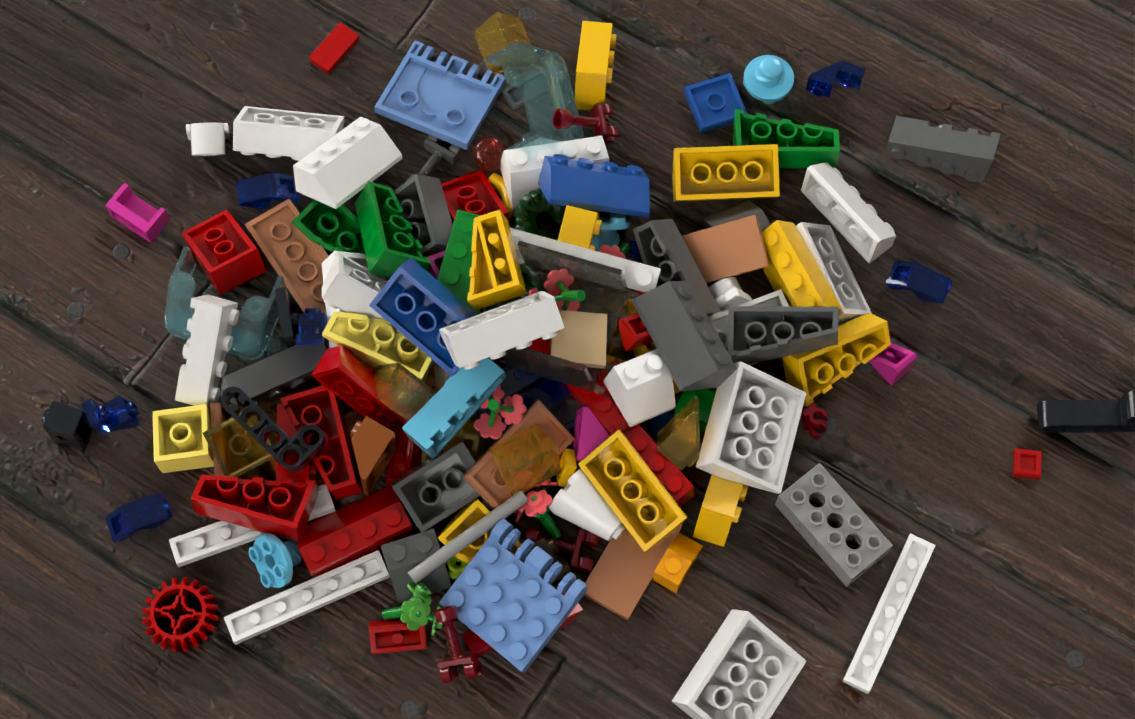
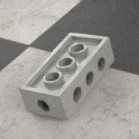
(839, 508)

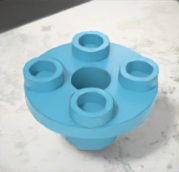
(768, 78)
(608, 233)
(274, 559)

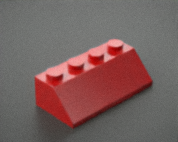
(356, 386)
(354, 531)

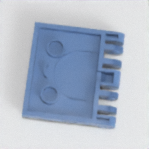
(439, 97)
(510, 600)

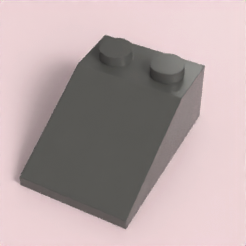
(436, 487)

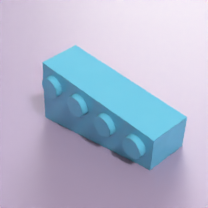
(453, 406)

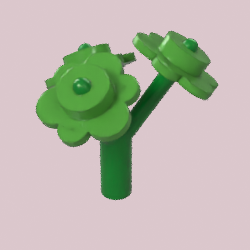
(415, 610)

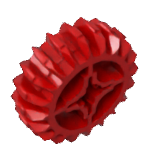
(181, 593)

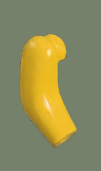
(498, 184)

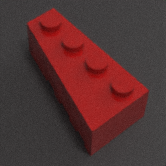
(337, 460)
(257, 503)

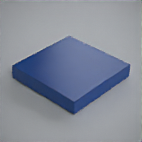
(713, 102)

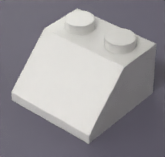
(641, 387)

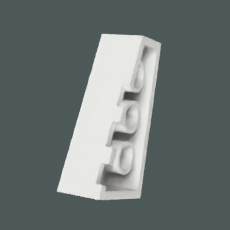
(206, 349)

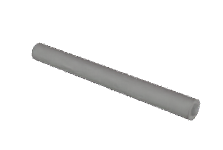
(467, 537)

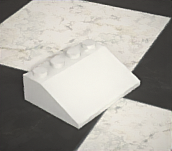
(751, 429)
(740, 672)

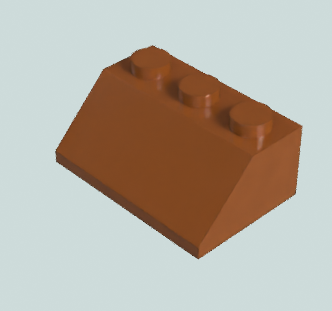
(373, 451)

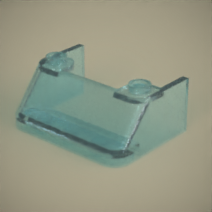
(543, 87)
(254, 322)

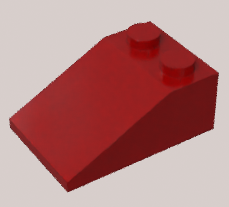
(472, 194)
(224, 252)

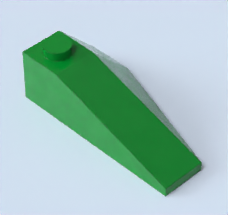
(330, 227)

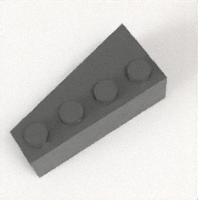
(943, 147)
(275, 376)

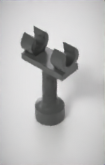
(432, 145)

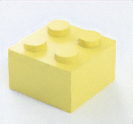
(180, 438)

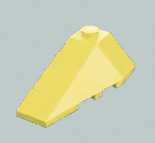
(376, 342)

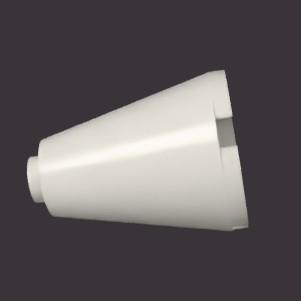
(586, 508)

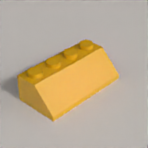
(725, 173)
(795, 269)
(633, 491)

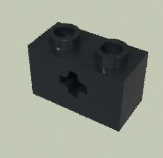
(67, 426)

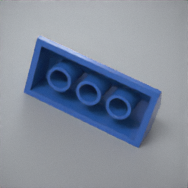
(595, 185)
(419, 308)

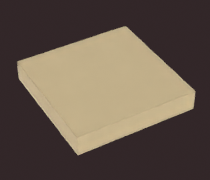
(581, 339)

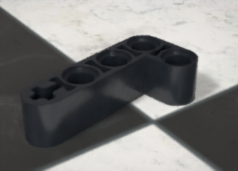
(1087, 415)
(267, 426)

